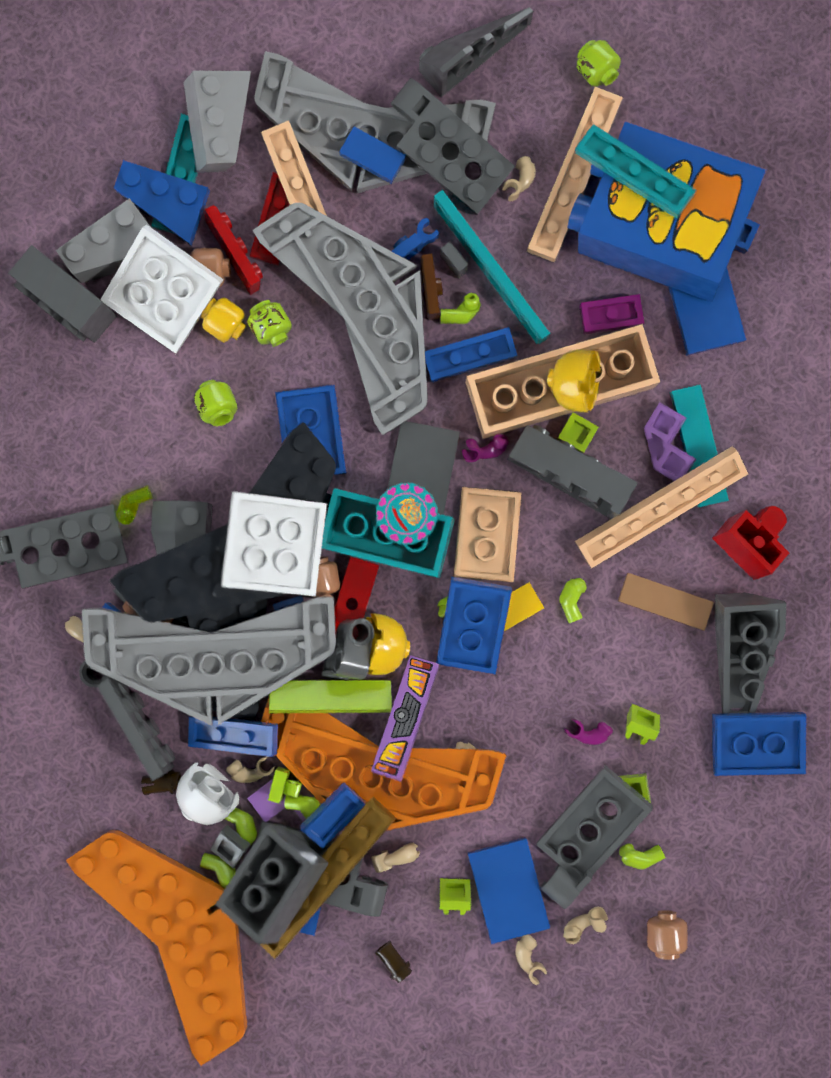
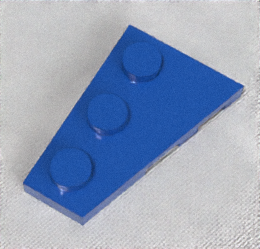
(166, 198)

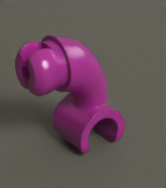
(492, 450)
(593, 737)

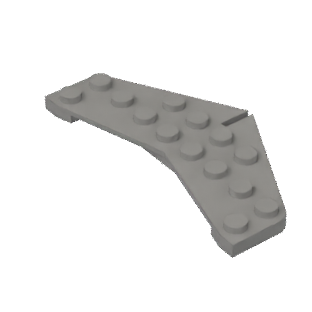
(326, 115)
(358, 283)
(193, 665)

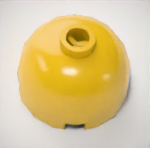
(574, 380)
(388, 645)

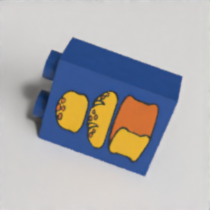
(647, 241)

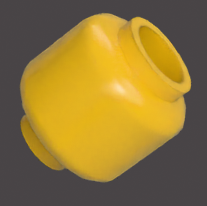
(223, 319)

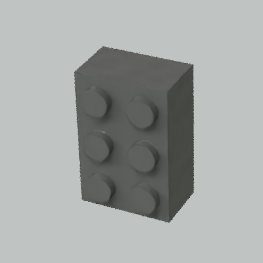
(61, 295)
(271, 884)

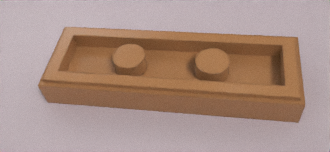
(665, 601)

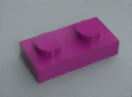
(611, 314)

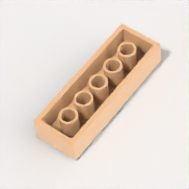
(519, 391)

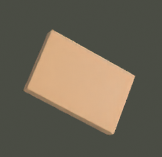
(487, 534)

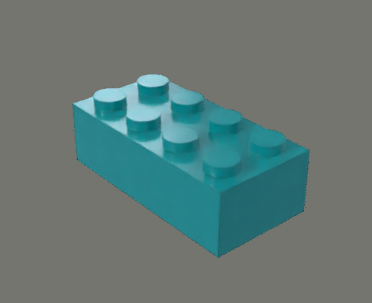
(354, 531)

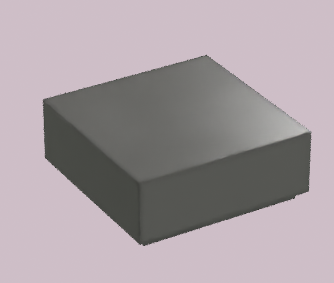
(454, 260)
(230, 846)

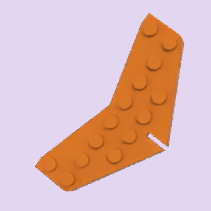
(434, 784)
(174, 912)

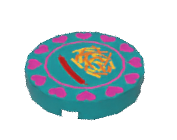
(406, 513)

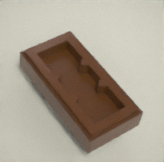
(432, 287)

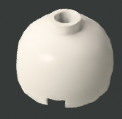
(204, 796)

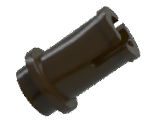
(165, 783)
(394, 962)

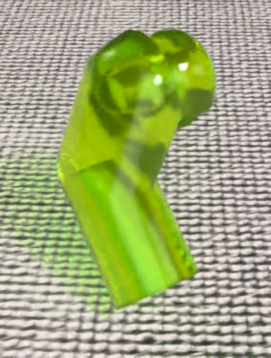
(130, 502)

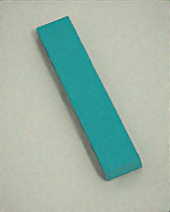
(490, 268)

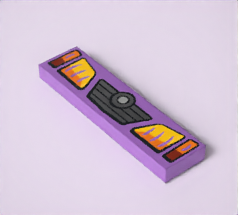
(405, 718)

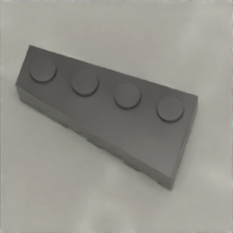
(572, 471)

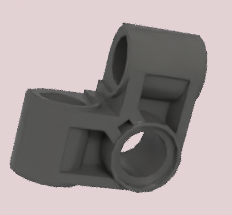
(350, 656)

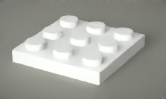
(161, 289)
(273, 544)

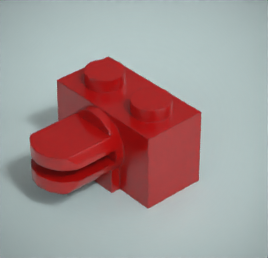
(754, 540)

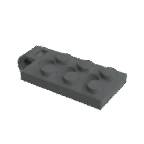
(422, 107)
(71, 529)
(138, 729)
(576, 873)
(358, 894)

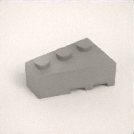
(216, 116)
(104, 244)

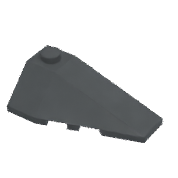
(462, 54)
(178, 523)
(746, 642)

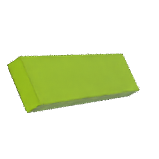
(332, 696)

